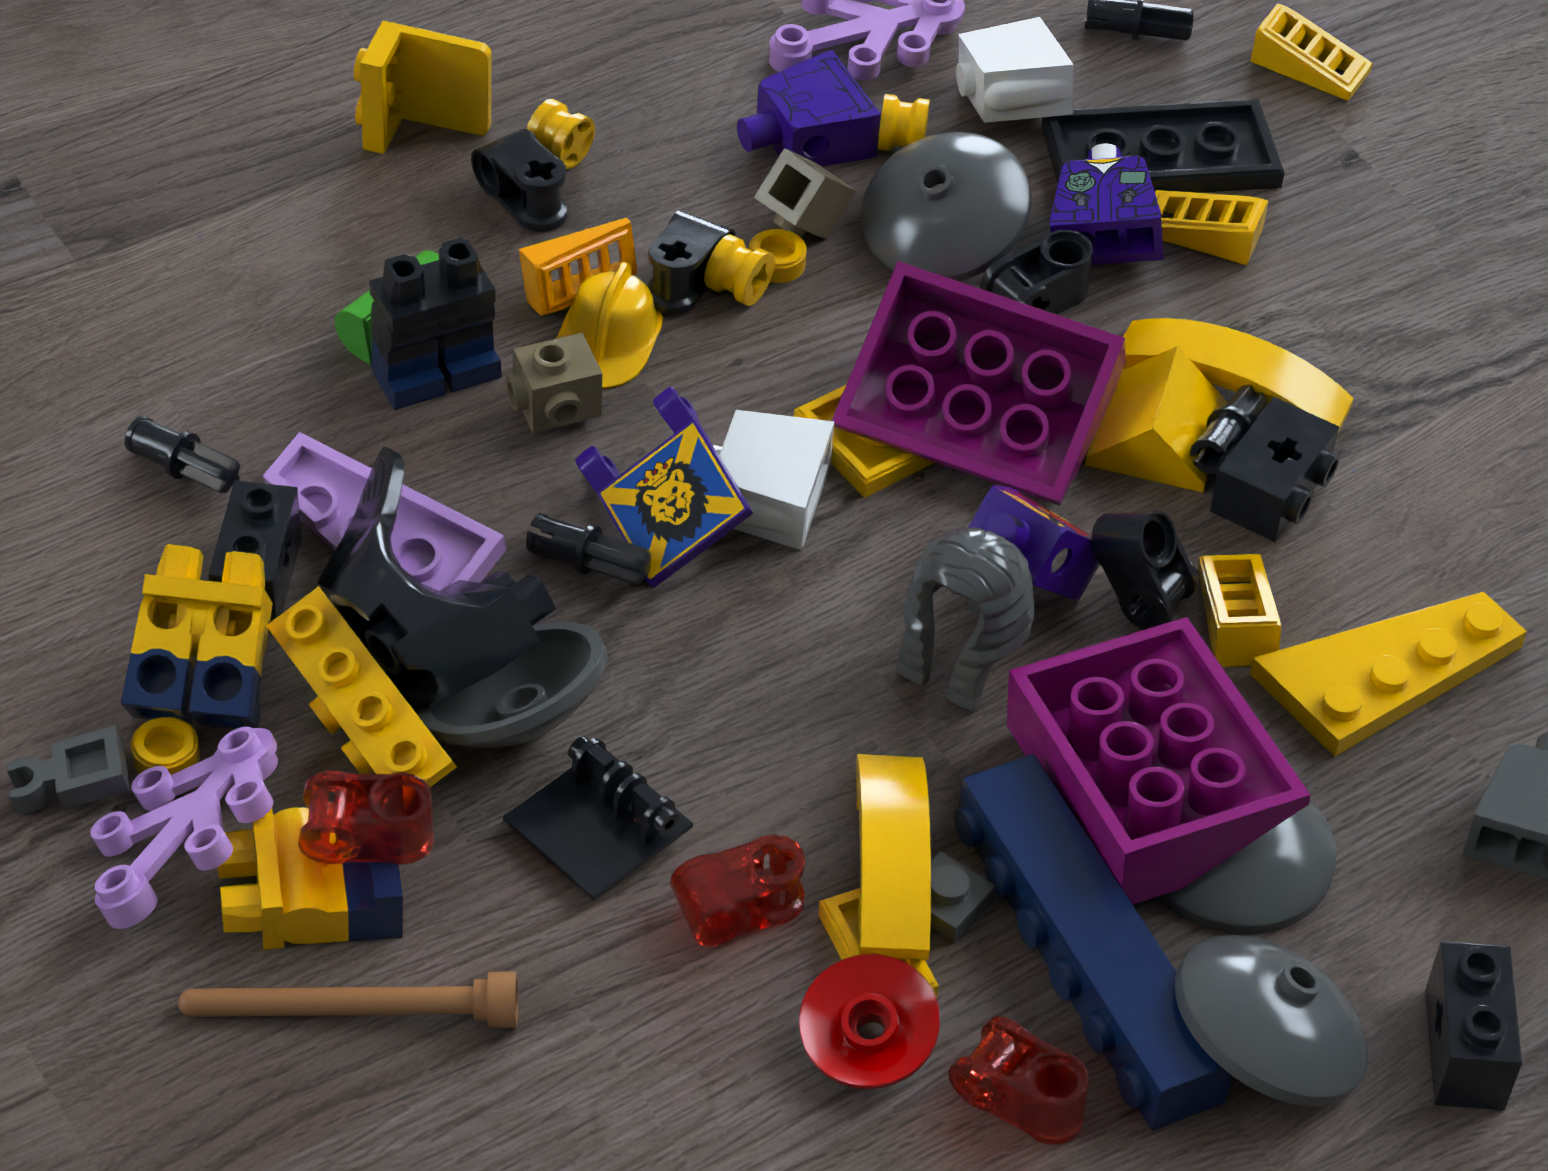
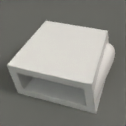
(1015, 72)
(779, 470)

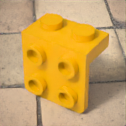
(421, 80)

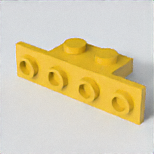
(357, 693)

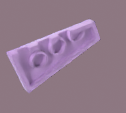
(427, 538)

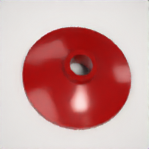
(863, 992)

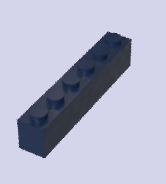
(1089, 938)

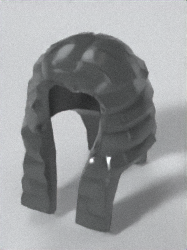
(997, 588)

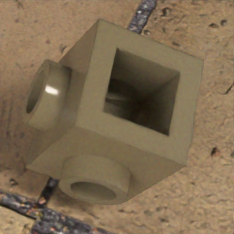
(555, 383)

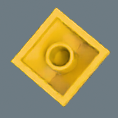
(1155, 421)

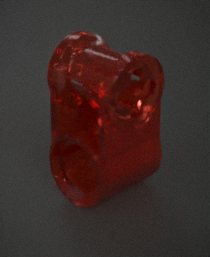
(371, 816)
(734, 894)
(1021, 1079)

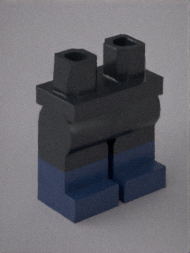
(433, 325)

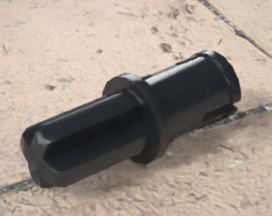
(1140, 18)
(1226, 428)
(182, 454)
(589, 549)

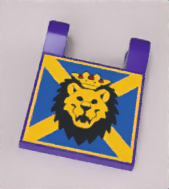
(674, 496)

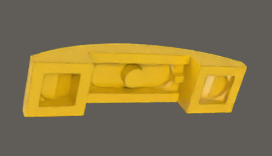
(1239, 359)
(894, 856)

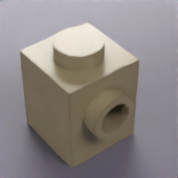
(804, 195)

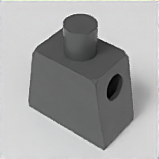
(1513, 813)

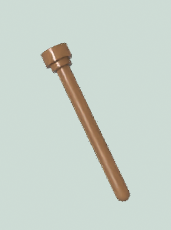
(488, 1000)

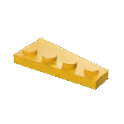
(1382, 671)

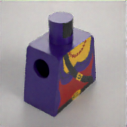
(1040, 538)

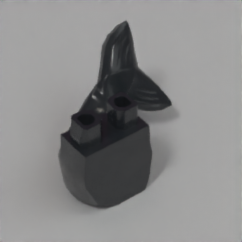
(423, 636)

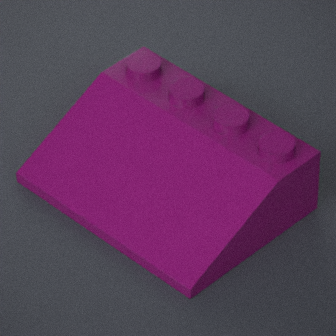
(981, 383)
(1153, 754)

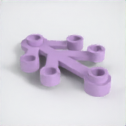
(932, 17)
(241, 761)

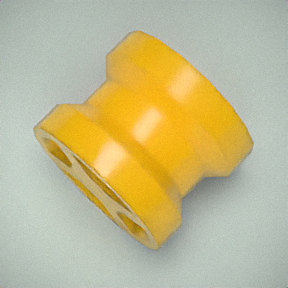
(902, 122)
(562, 133)
(739, 270)

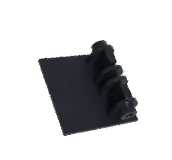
(597, 819)

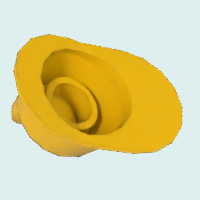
(617, 322)

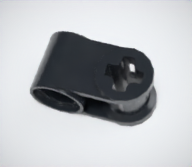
(523, 179)
(680, 261)
(1045, 274)
(1144, 560)

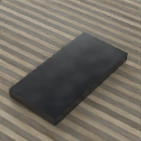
(1183, 144)

